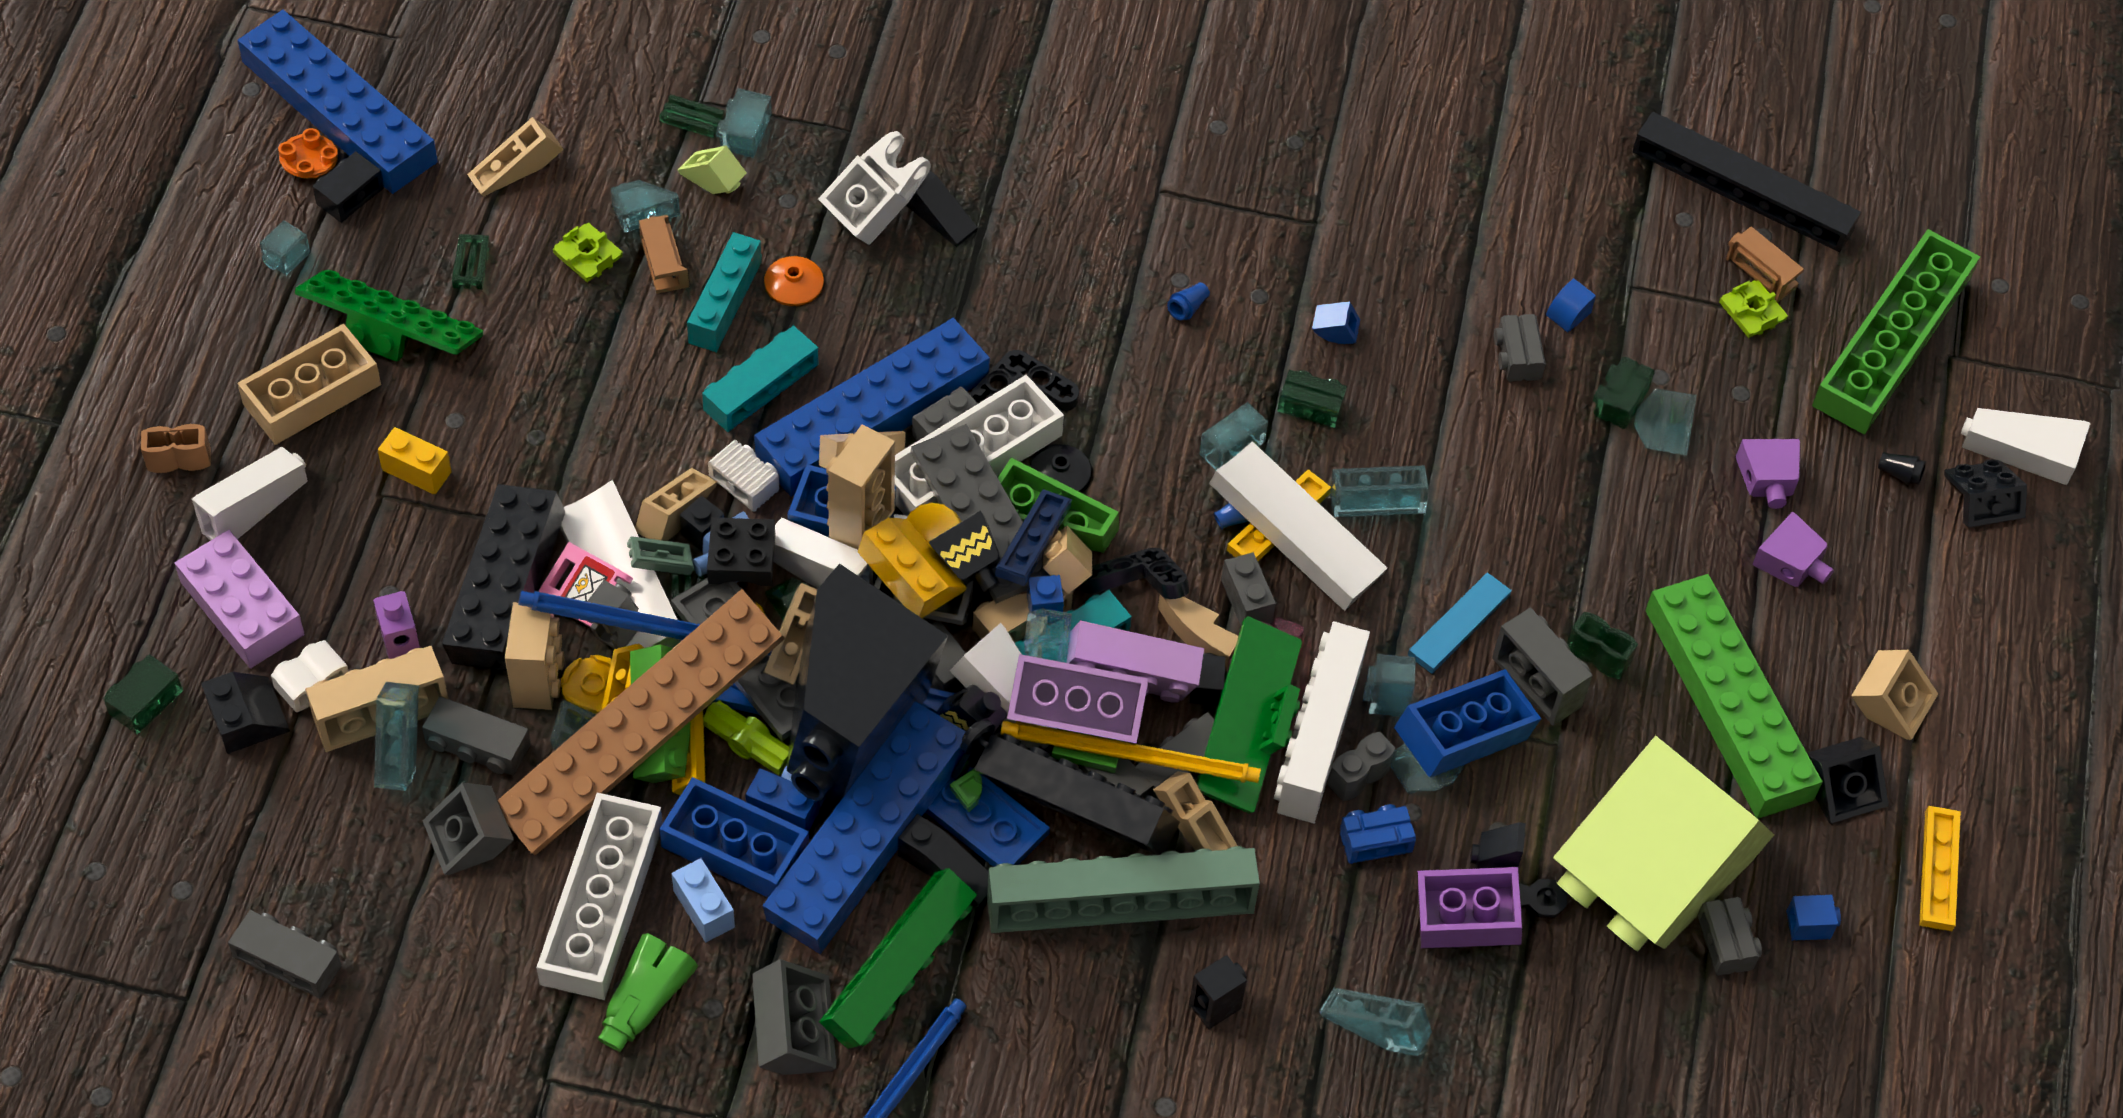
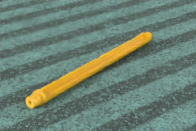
(1131, 751)

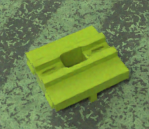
(587, 265)
(1751, 320)

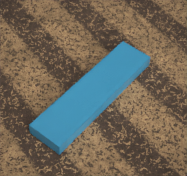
(1459, 623)

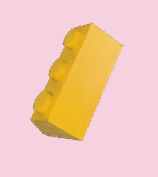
(909, 566)

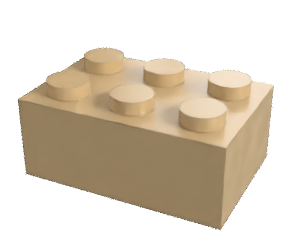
(533, 658)

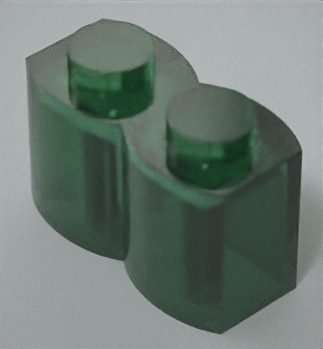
(1605, 647)

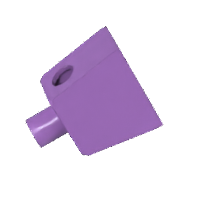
(1770, 468)
(1794, 553)
(396, 620)

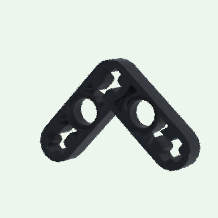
(1030, 365)
(1149, 564)

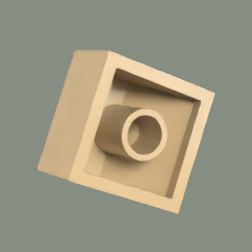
(1895, 692)

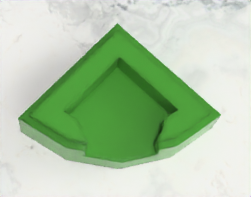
(968, 789)

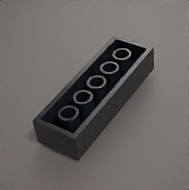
(506, 560)
(1078, 794)

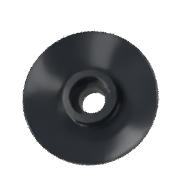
(1076, 470)

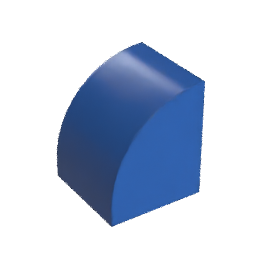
(1571, 305)
(1337, 322)

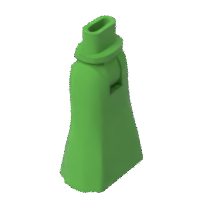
(645, 988)

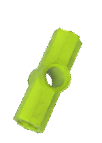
(747, 737)

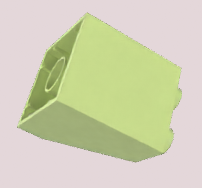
(1659, 847)

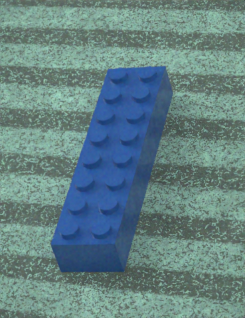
(337, 99)
(877, 397)
(865, 828)

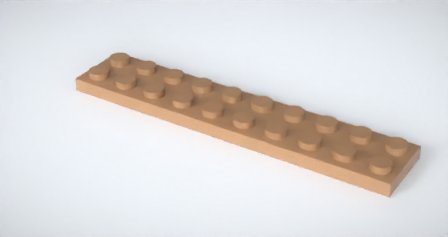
(638, 721)

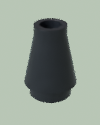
(1903, 467)

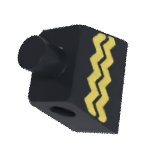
(970, 551)
(972, 706)

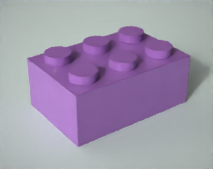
(1469, 907)

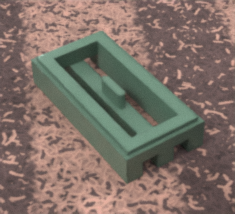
(660, 559)

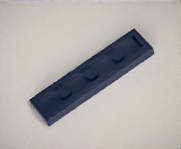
(1033, 537)

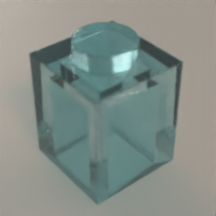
(284, 248)

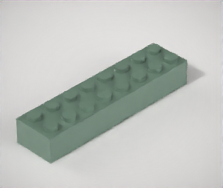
(1122, 889)

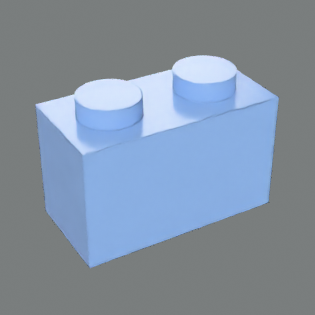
(703, 900)

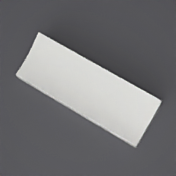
(1297, 525)
(603, 529)

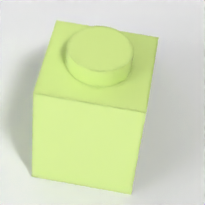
(714, 170)

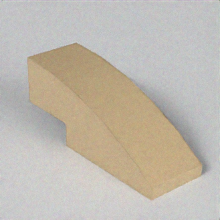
(1198, 627)
(1197, 817)

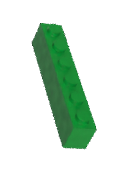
(898, 959)

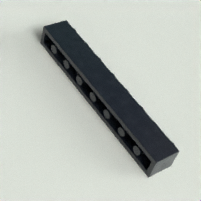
(1746, 181)

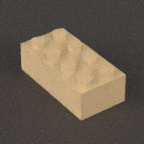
(309, 384)
(860, 485)
(347, 704)

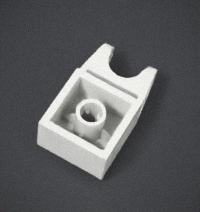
(874, 188)

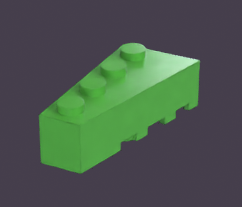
(1087, 518)
(671, 758)

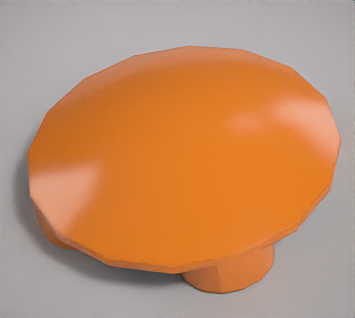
(308, 154)

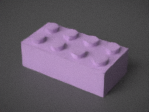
(239, 598)
(1169, 665)
(1077, 698)

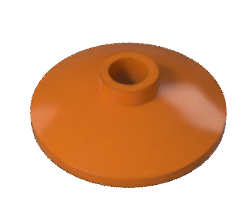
(793, 289)

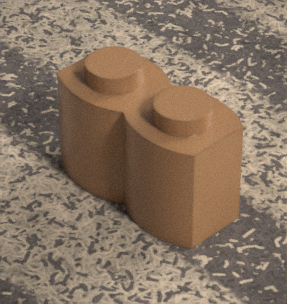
(175, 448)

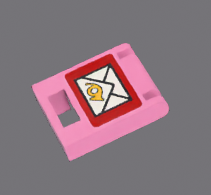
(584, 577)

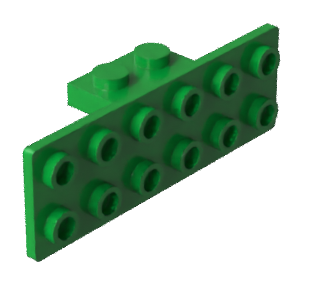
(383, 320)
(1253, 710)

